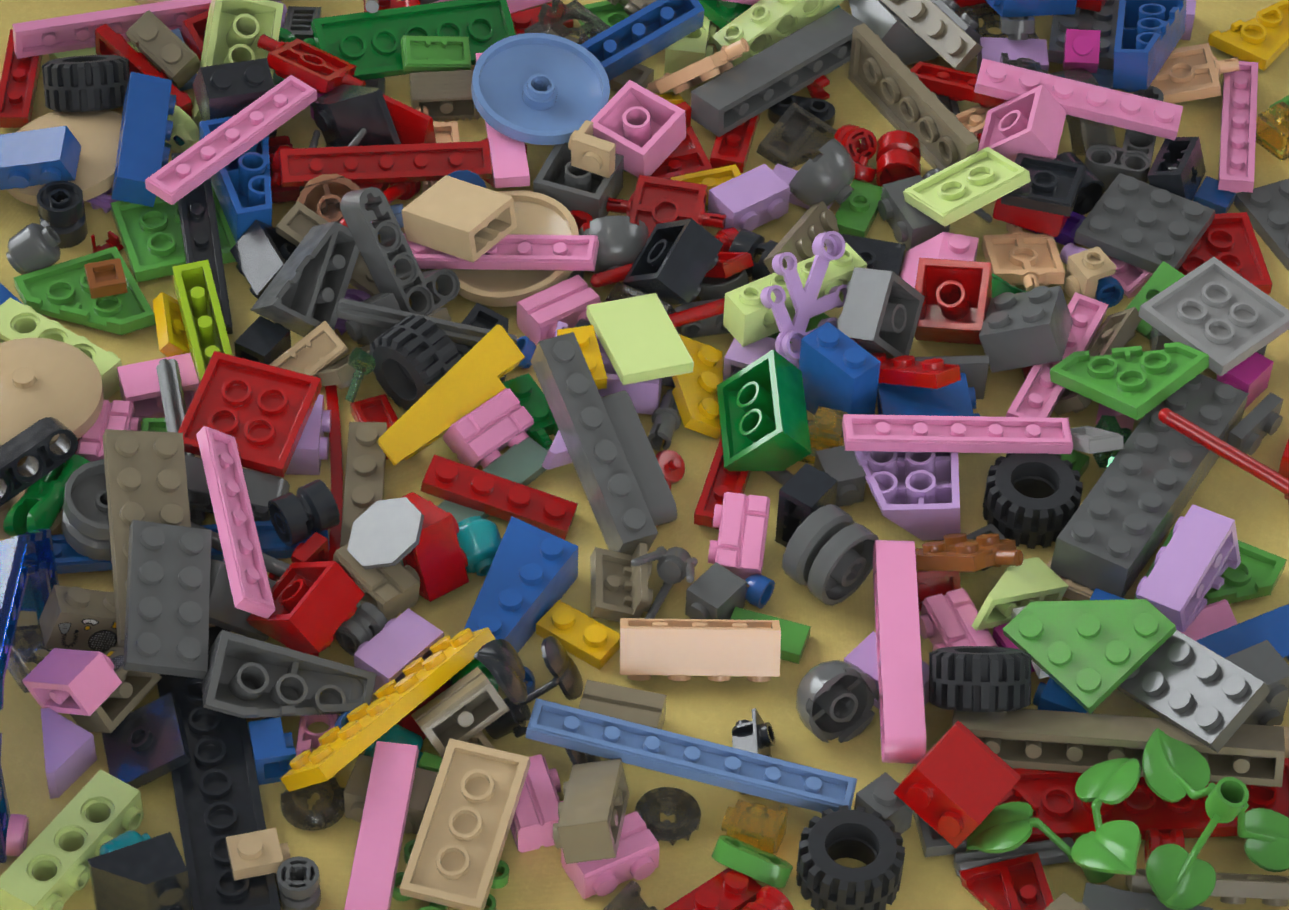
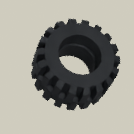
(85, 83)
(412, 359)
(1031, 497)
(980, 678)
(853, 836)

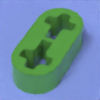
(752, 861)

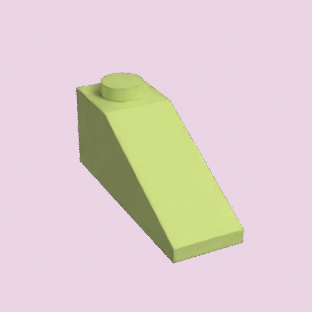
(1018, 588)

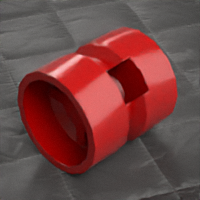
(897, 157)

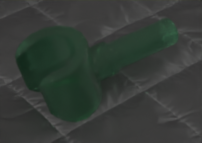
(364, 365)

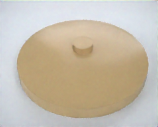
(99, 138)
(503, 288)
(47, 381)

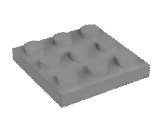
(1217, 315)

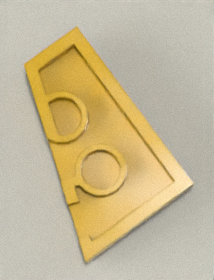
(1258, 38)
(697, 391)

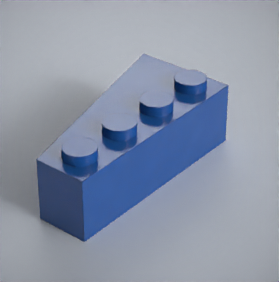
(1145, 39)
(243, 184)
(523, 582)

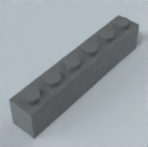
(774, 73)
(593, 444)

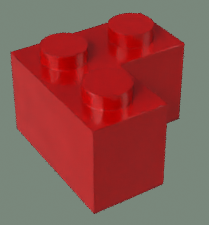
(438, 555)

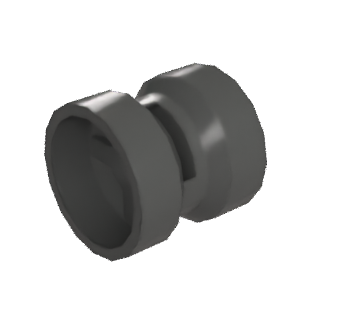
(360, 628)
(299, 884)

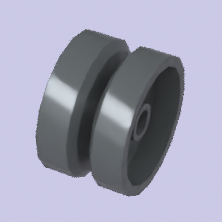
(86, 512)
(830, 554)

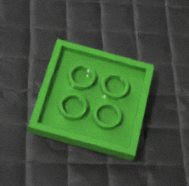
(155, 237)

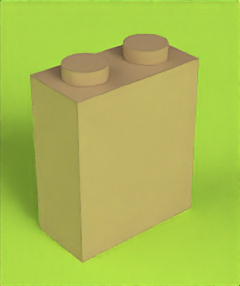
(459, 218)

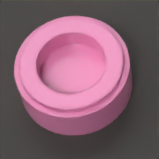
(17, 834)

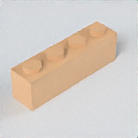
(700, 649)

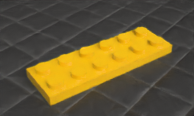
(392, 704)

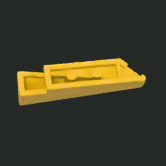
(456, 394)

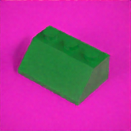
(764, 416)

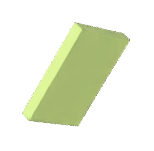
(966, 186)
(639, 339)

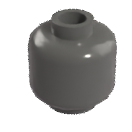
(33, 248)

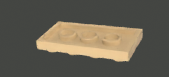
(465, 826)

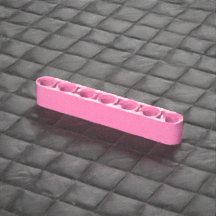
(898, 652)

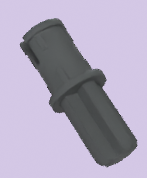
(665, 421)

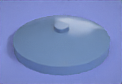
(538, 87)

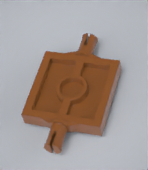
(967, 555)

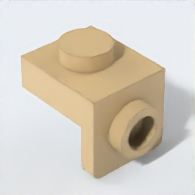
(591, 152)
(1085, 270)
(256, 853)

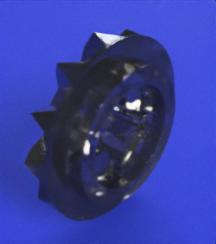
(670, 802)
(324, 813)

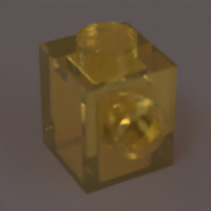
(1273, 130)

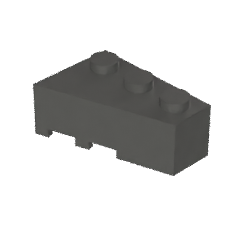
(311, 280)

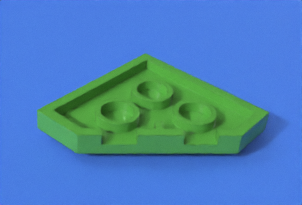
(65, 295)
(1130, 378)
(1250, 580)
(1089, 643)

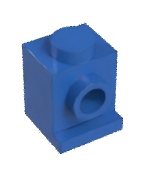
(271, 749)

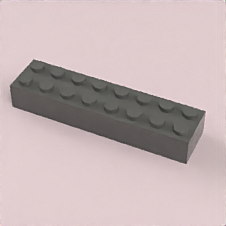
(1145, 489)

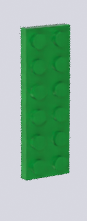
(374, 39)

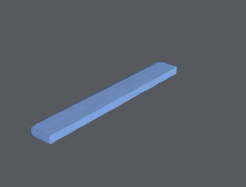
(689, 757)

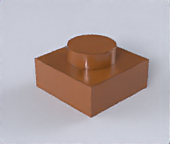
(105, 278)

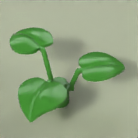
(1177, 770)
(1099, 853)

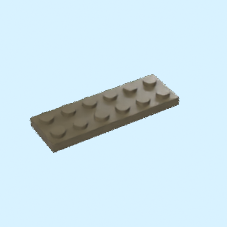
(907, 101)
(143, 484)

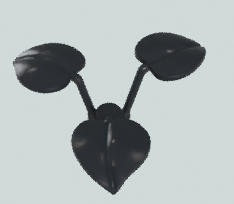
(509, 673)

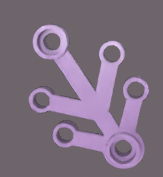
(804, 299)

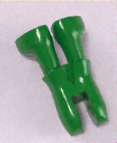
(41, 500)

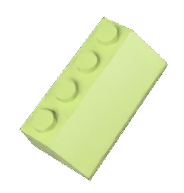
(234, 32)

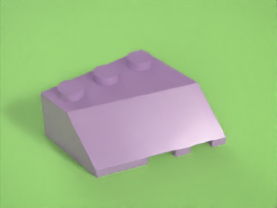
(915, 490)

